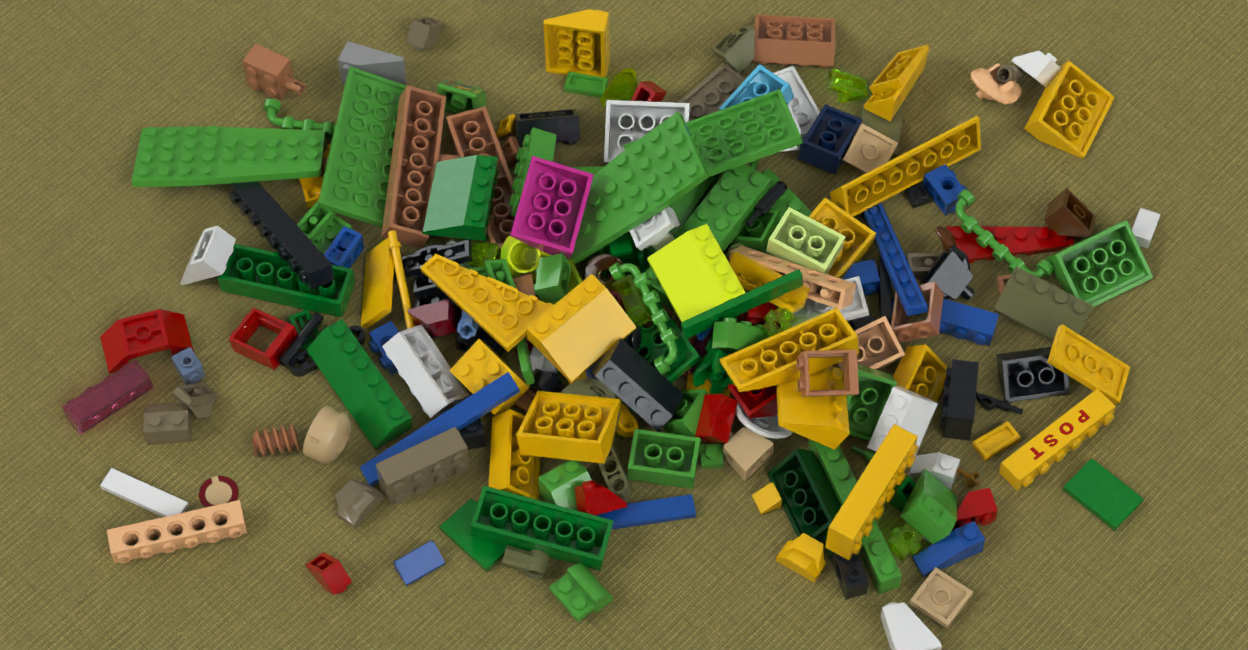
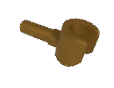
(969, 478)

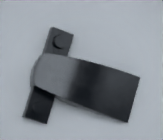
(424, 289)

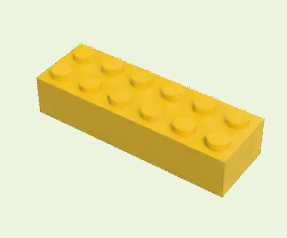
(871, 492)

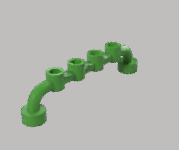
(273, 107)
(985, 238)
(658, 316)

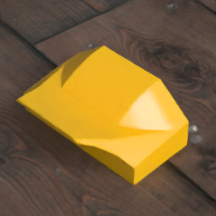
(803, 556)

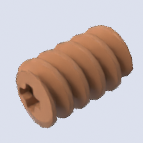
(275, 440)

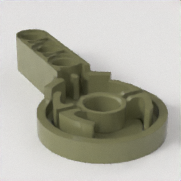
(619, 475)

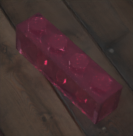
(107, 397)

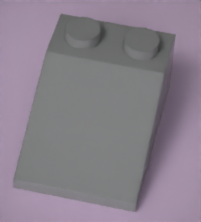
(371, 61)

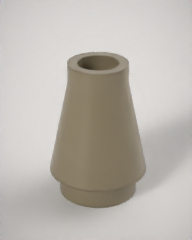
(1009, 73)

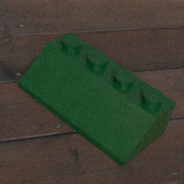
(805, 493)

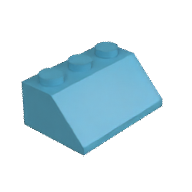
(757, 84)

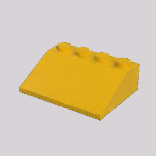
(578, 43)
(1070, 111)
(857, 240)
(580, 328)
(815, 417)
(569, 427)

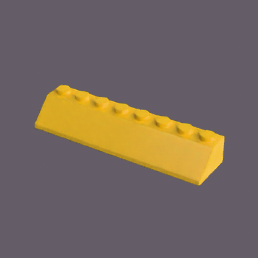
(908, 168)

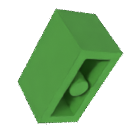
(552, 278)

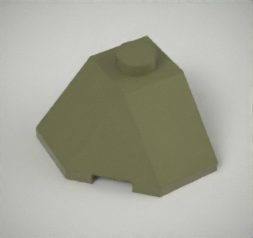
(737, 48)

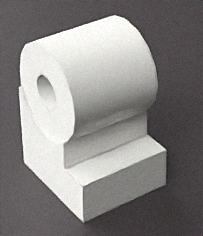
(540, 362)

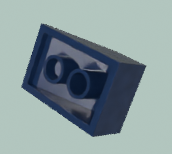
(829, 139)

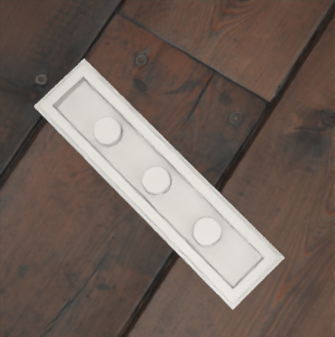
(142, 494)

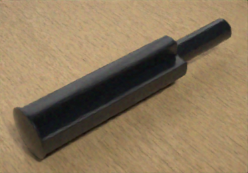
(767, 201)

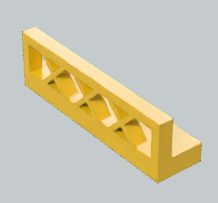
(753, 275)

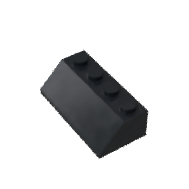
(638, 384)

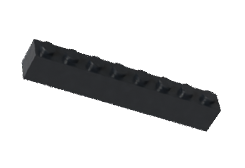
(282, 233)

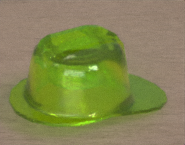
(621, 87)

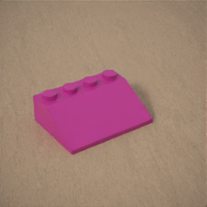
(551, 207)

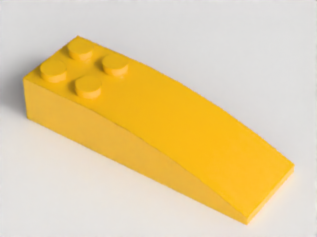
(775, 358)

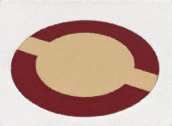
(218, 491)

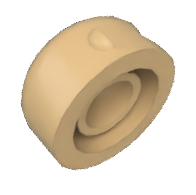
(327, 435)

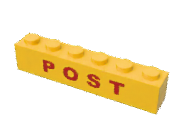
(1057, 440)

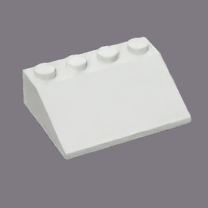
(633, 119)

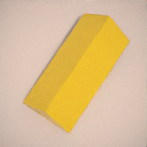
(896, 82)

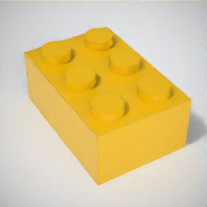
(481, 367)

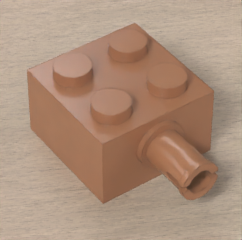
(270, 73)

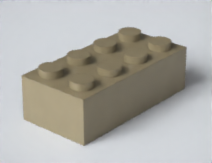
(423, 466)

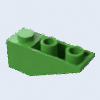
(735, 336)

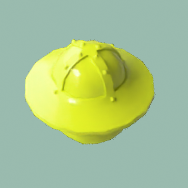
(521, 257)

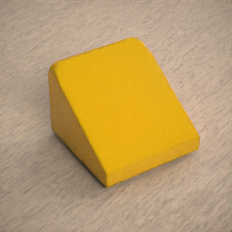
(767, 499)

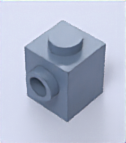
(188, 366)

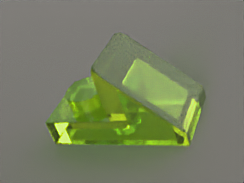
(847, 85)

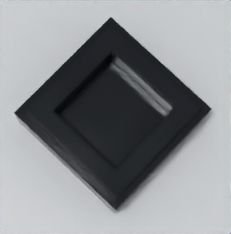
(917, 195)

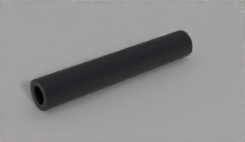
(300, 339)

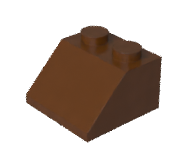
(1069, 216)

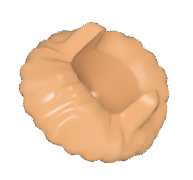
(992, 88)

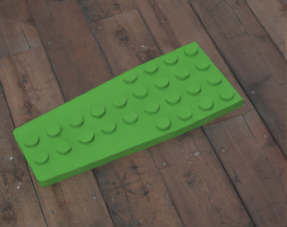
(225, 155)
(639, 185)

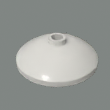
(762, 426)

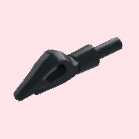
(995, 403)

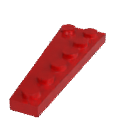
(1017, 239)

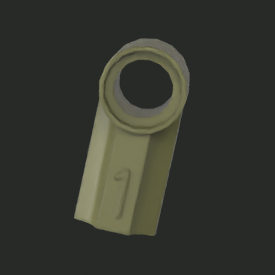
(531, 563)

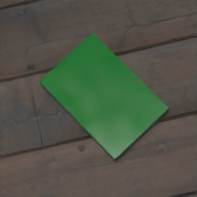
(1103, 494)
(458, 530)

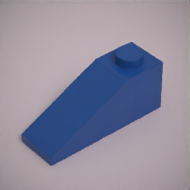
(953, 548)

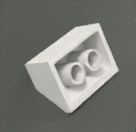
(906, 411)

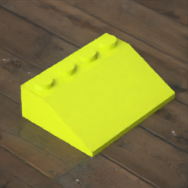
(695, 273)

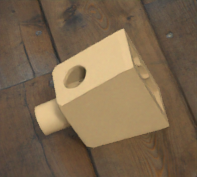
(746, 452)

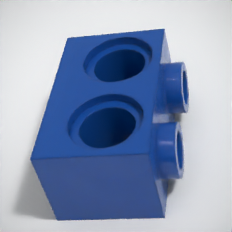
(345, 248)

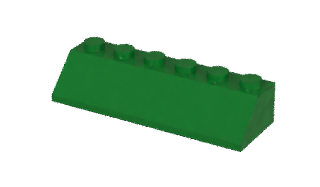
(359, 385)
(542, 527)

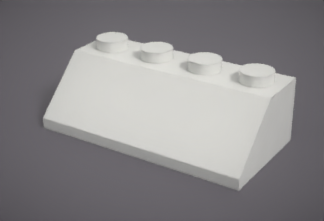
(424, 370)

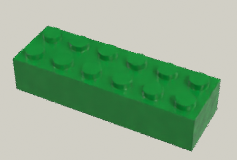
(268, 278)

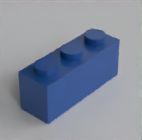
(968, 322)

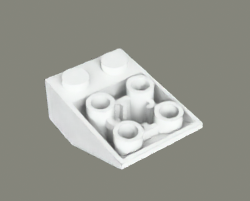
(209, 255)

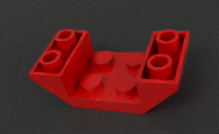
(143, 336)

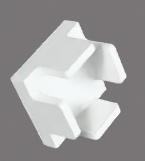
(655, 230)

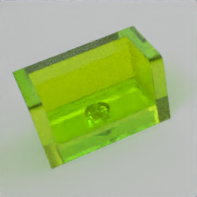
(632, 300)

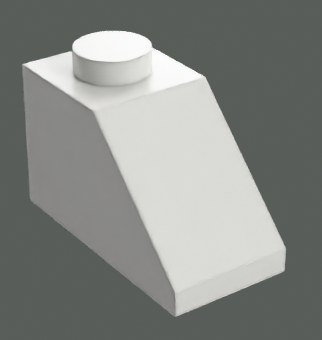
(1039, 66)
(939, 465)

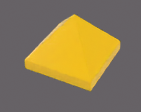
(507, 126)

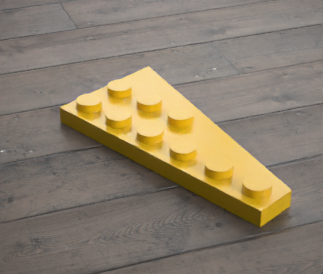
(490, 303)

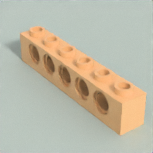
(823, 287)
(165, 527)

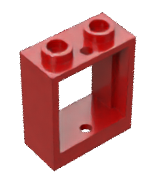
(247, 328)

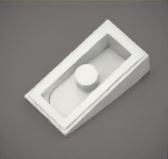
(1145, 227)

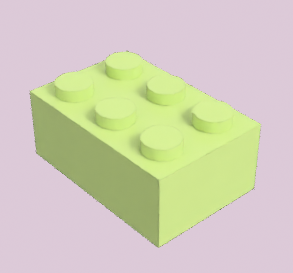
(805, 242)

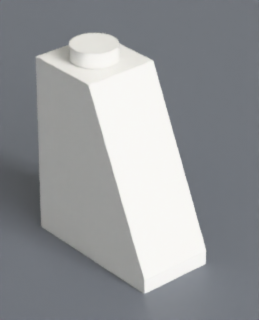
(906, 630)

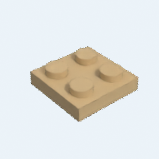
(869, 149)
(941, 597)

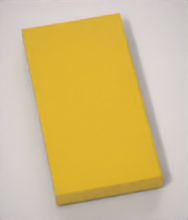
(377, 284)
(1088, 364)

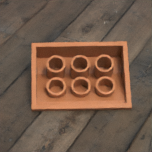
(794, 40)

